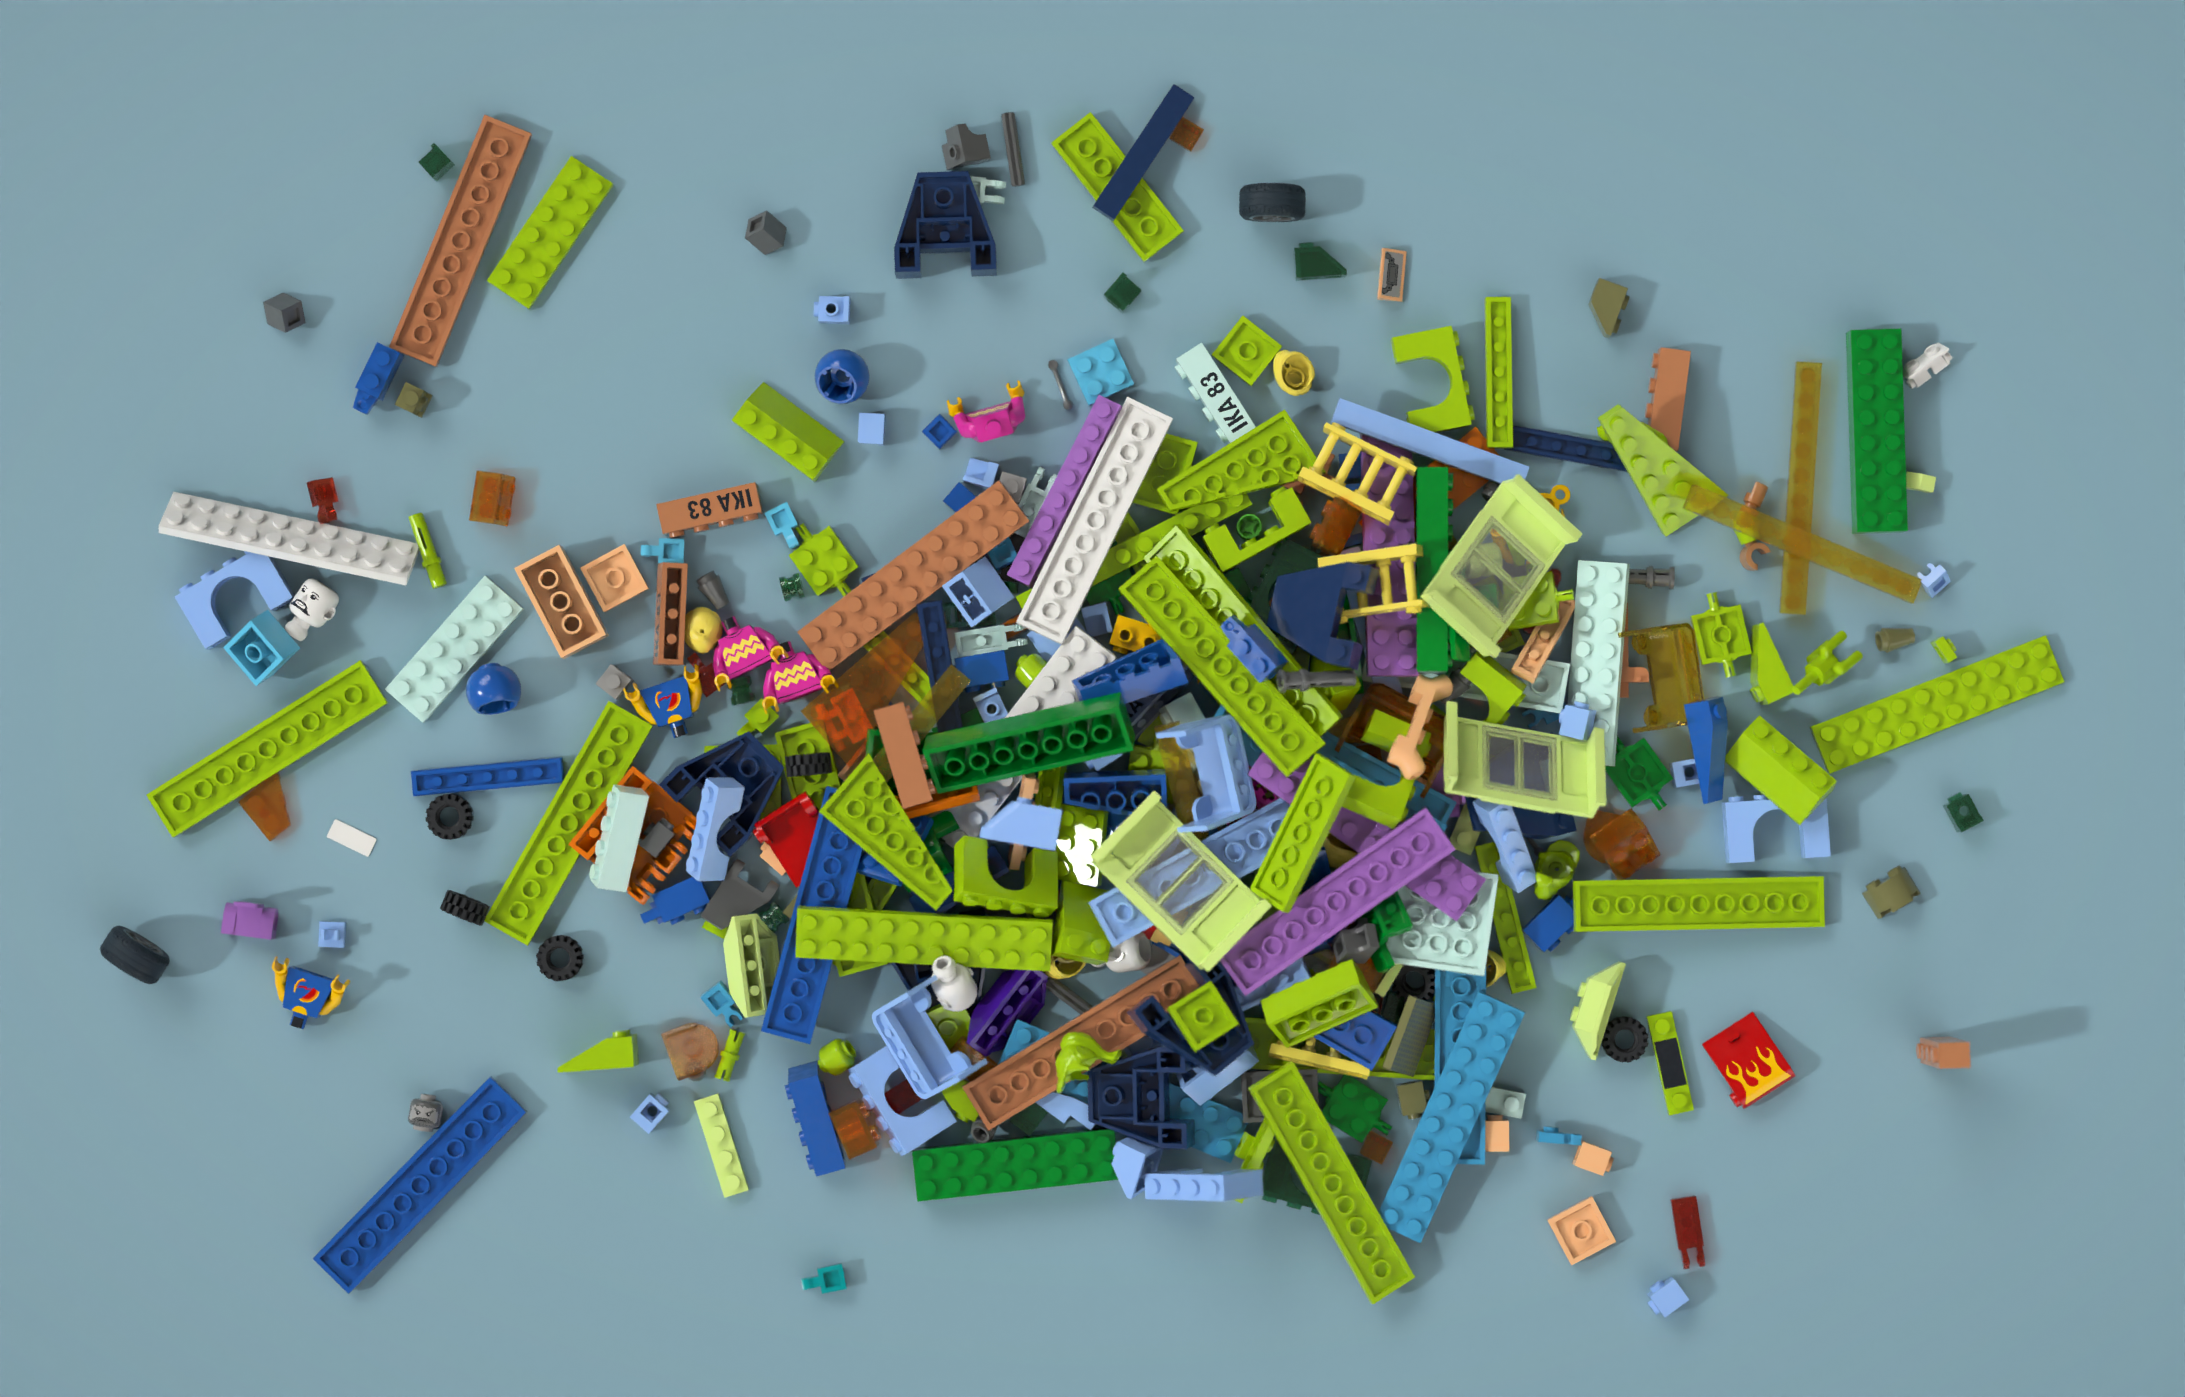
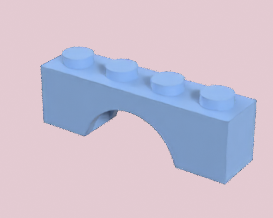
(719, 800)
(1515, 862)

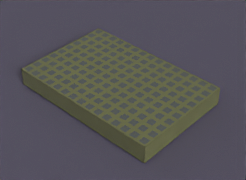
(1410, 1036)

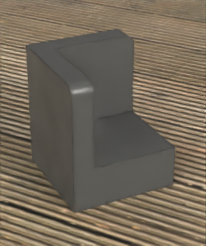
(765, 232)
(284, 312)

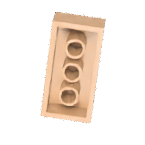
(561, 601)

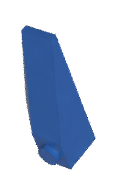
(1708, 737)

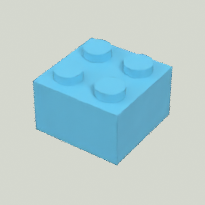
(261, 647)

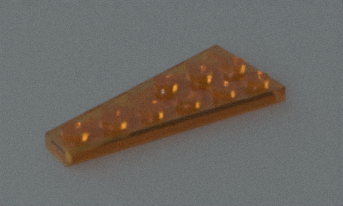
(867, 686)

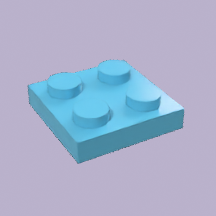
(1100, 371)

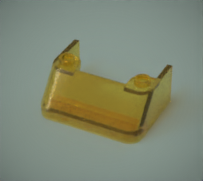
(1672, 673)

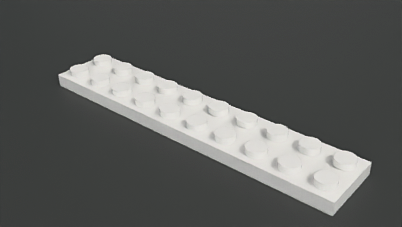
(1094, 521)
(289, 538)
(1049, 689)

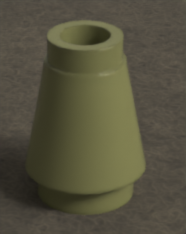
(1893, 638)

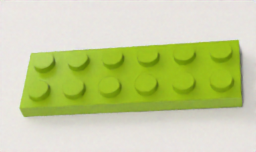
(1094, 161)
(550, 232)
(1302, 833)

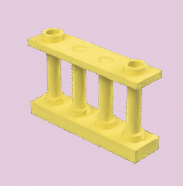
(1336, 487)
(1383, 559)
(1308, 1056)

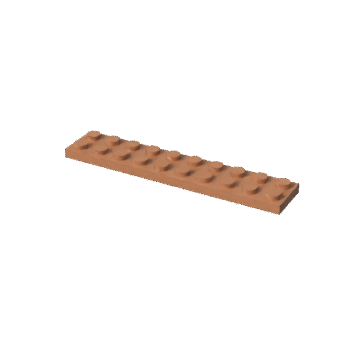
(460, 240)
(913, 576)
(1033, 1070)

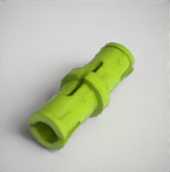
(729, 1055)

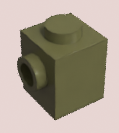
(1412, 1098)

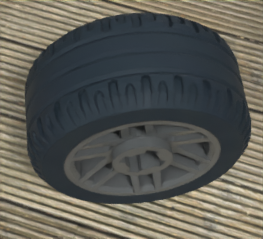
(1272, 202)
(134, 955)

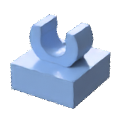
(1935, 580)
(332, 934)

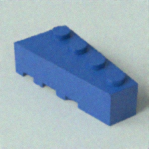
(1134, 675)
(1114, 790)
(813, 1114)

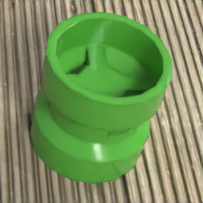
(1248, 526)

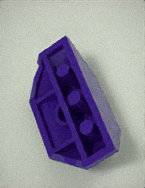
(1012, 997)

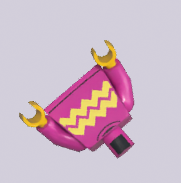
(990, 421)
(743, 651)
(794, 678)

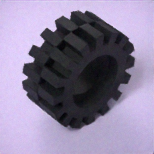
(808, 764)
(460, 827)
(464, 907)
(549, 969)
(1404, 990)
(1638, 1046)

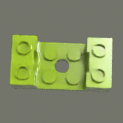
(1289, 515)

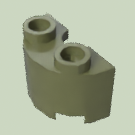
(1891, 893)

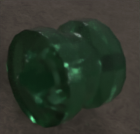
(791, 587)
(773, 917)

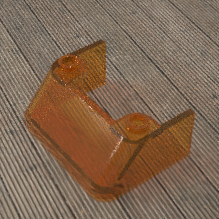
(1397, 705)

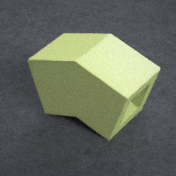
(1920, 482)

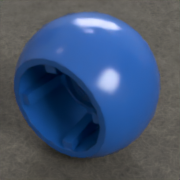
(848, 376)
(493, 689)

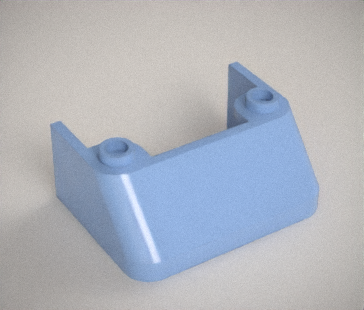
(1221, 771)
(1024, 825)
(919, 1045)

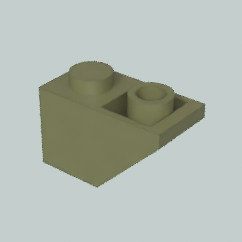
(1606, 304)

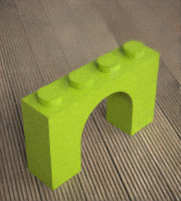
(1438, 346)
(1496, 682)
(1380, 802)
(976, 886)

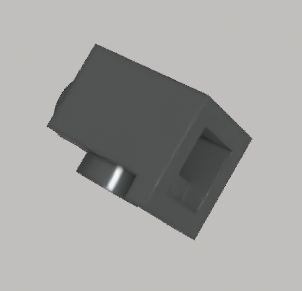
(657, 837)

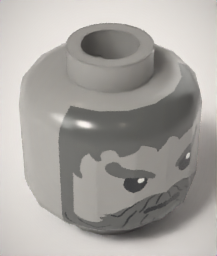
(425, 1113)

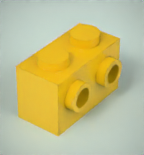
(1131, 635)

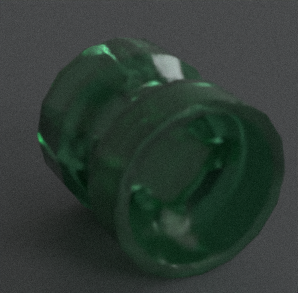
(741, 691)

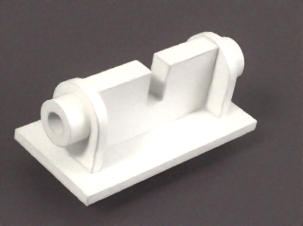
(1934, 357)

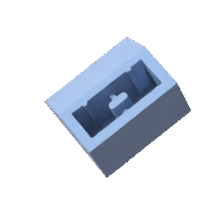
(978, 591)

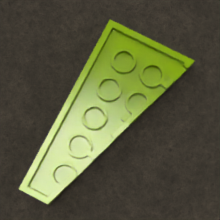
(1256, 461)
(1655, 469)
(877, 823)

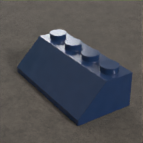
(996, 866)

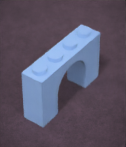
(199, 600)
(1740, 819)
(904, 1132)
(1200, 1186)

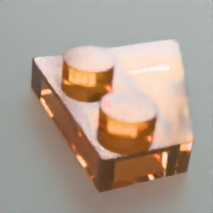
(268, 807)

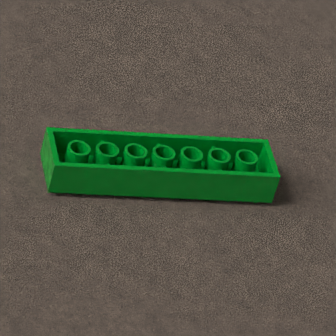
(1876, 431)
(1433, 535)
(1029, 743)
(1014, 1164)

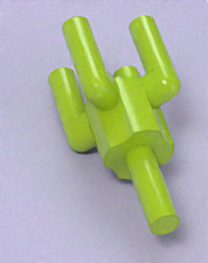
(1824, 666)

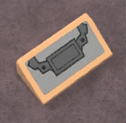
(1391, 275)

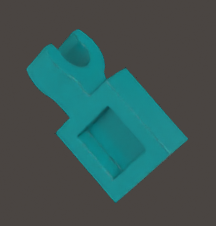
(829, 1278)

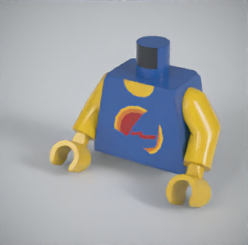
(669, 701)
(306, 992)

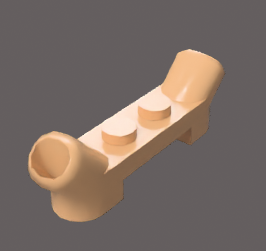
(1404, 750)

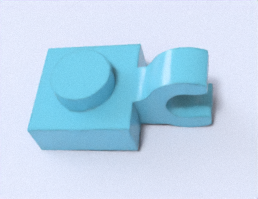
(783, 521)
(668, 550)

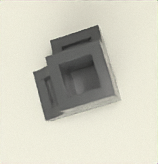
(964, 147)
(1356, 942)

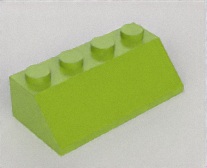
(788, 431)
(1780, 770)
(1318, 1003)

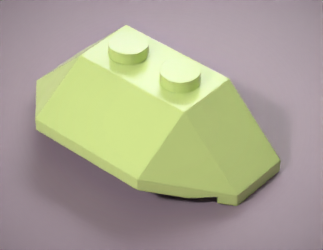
(750, 963)
(1595, 1007)

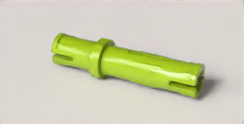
(429, 555)

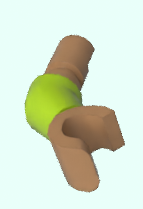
(1753, 501)

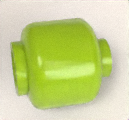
(1028, 668)
(836, 1057)

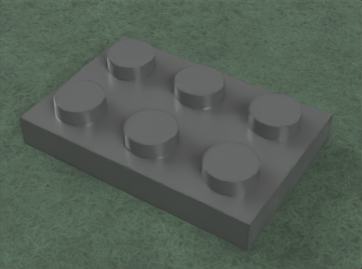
(1251, 1111)

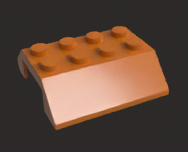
(659, 805)

